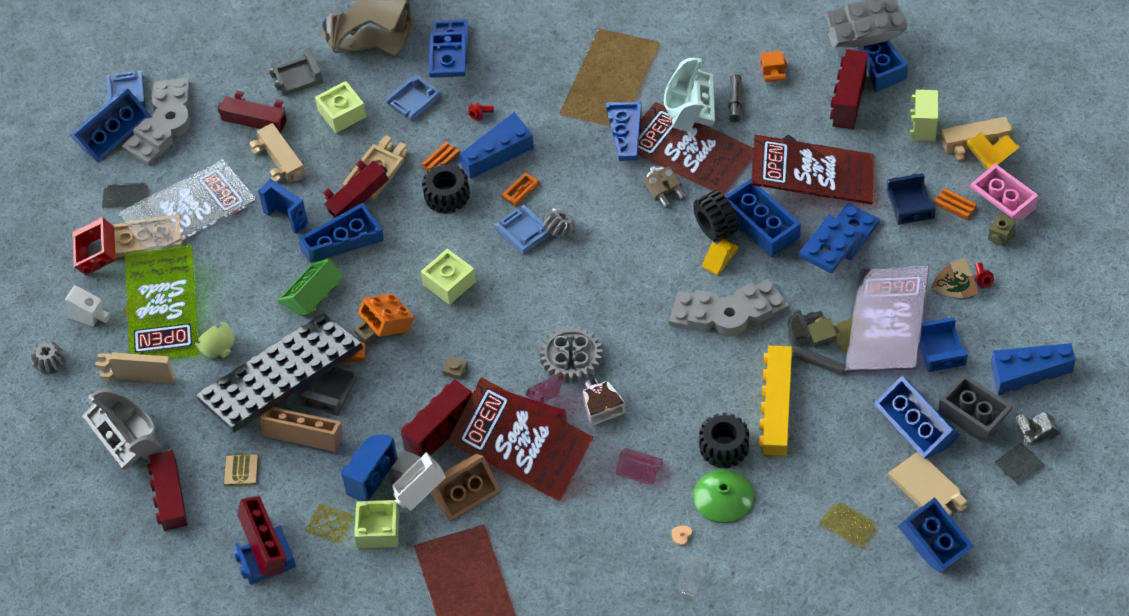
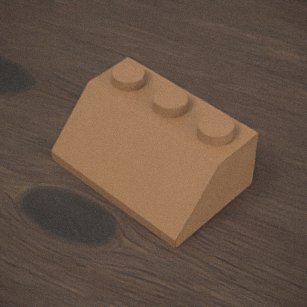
(465, 487)

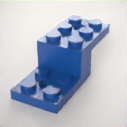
(448, 48)
(839, 238)

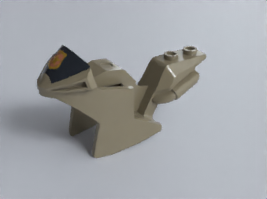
(389, 15)

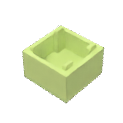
(340, 107)
(924, 115)
(448, 276)
(376, 524)

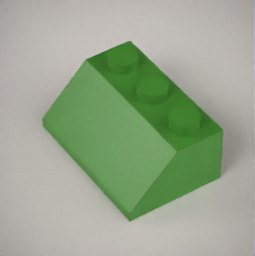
(311, 287)

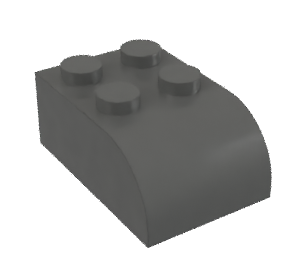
(973, 407)

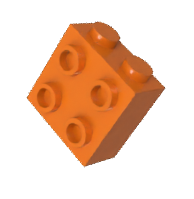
(386, 315)

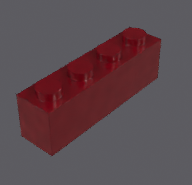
(168, 490)
(261, 536)

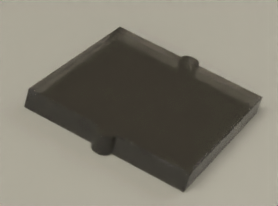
(1019, 463)

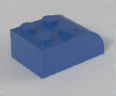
(369, 467)
(935, 535)

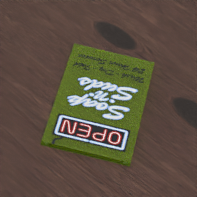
(161, 302)

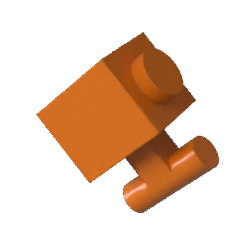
(773, 66)

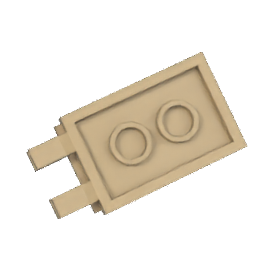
(381, 154)
(136, 368)
(923, 482)

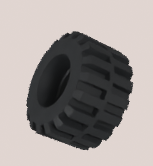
(447, 199)
(715, 215)
(724, 453)

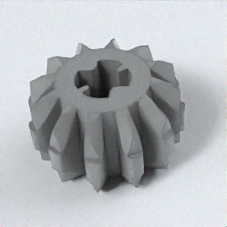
(559, 223)
(47, 356)

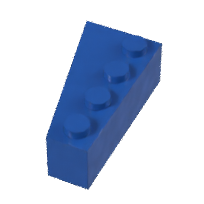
(884, 65)
(497, 146)
(342, 234)
(1030, 365)

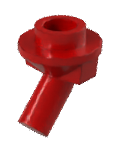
(476, 111)
(984, 277)

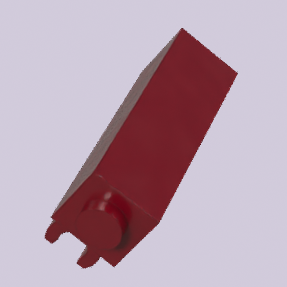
(252, 114)
(357, 190)

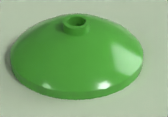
(723, 505)

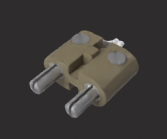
(663, 183)

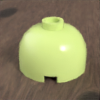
(216, 341)

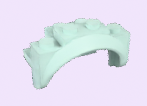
(689, 106)

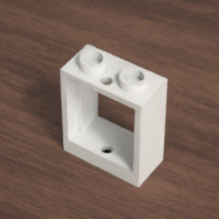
(418, 482)

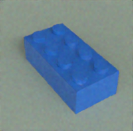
(763, 218)

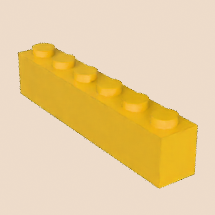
(776, 400)

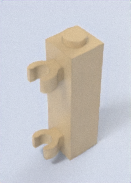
(955, 138)
(281, 154)

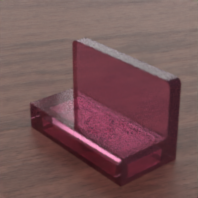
(546, 389)
(638, 466)

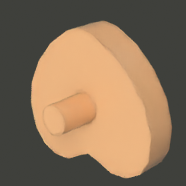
(681, 534)

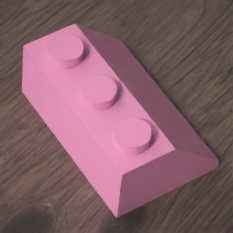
(1006, 192)

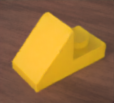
(719, 256)

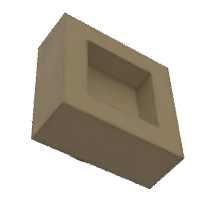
(364, 332)
(454, 367)

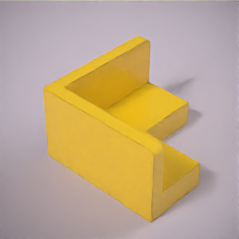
(989, 154)

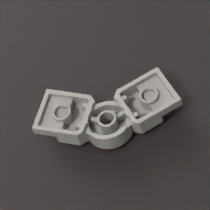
(169, 119)
(706, 310)

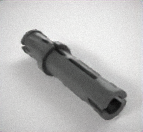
(735, 103)

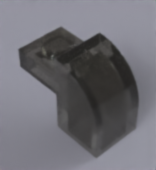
(797, 327)
(1037, 430)

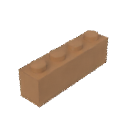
(301, 429)

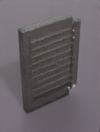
(124, 194)

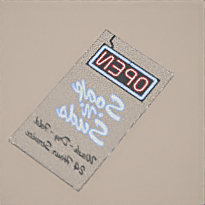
(187, 207)

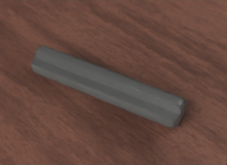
(818, 360)

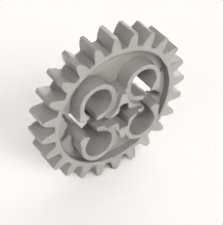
(590, 353)

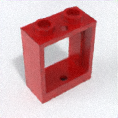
(82, 238)

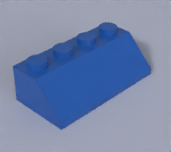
(110, 125)
(916, 418)

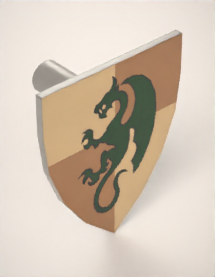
(956, 280)

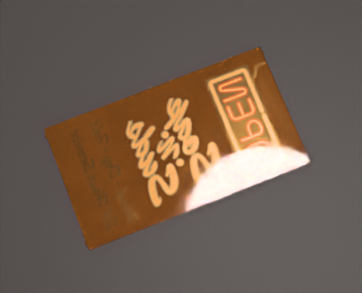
(608, 74)

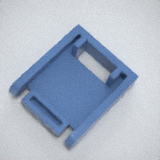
(125, 81)
(411, 101)
(520, 228)

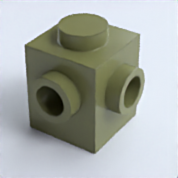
(1002, 230)
(823, 331)

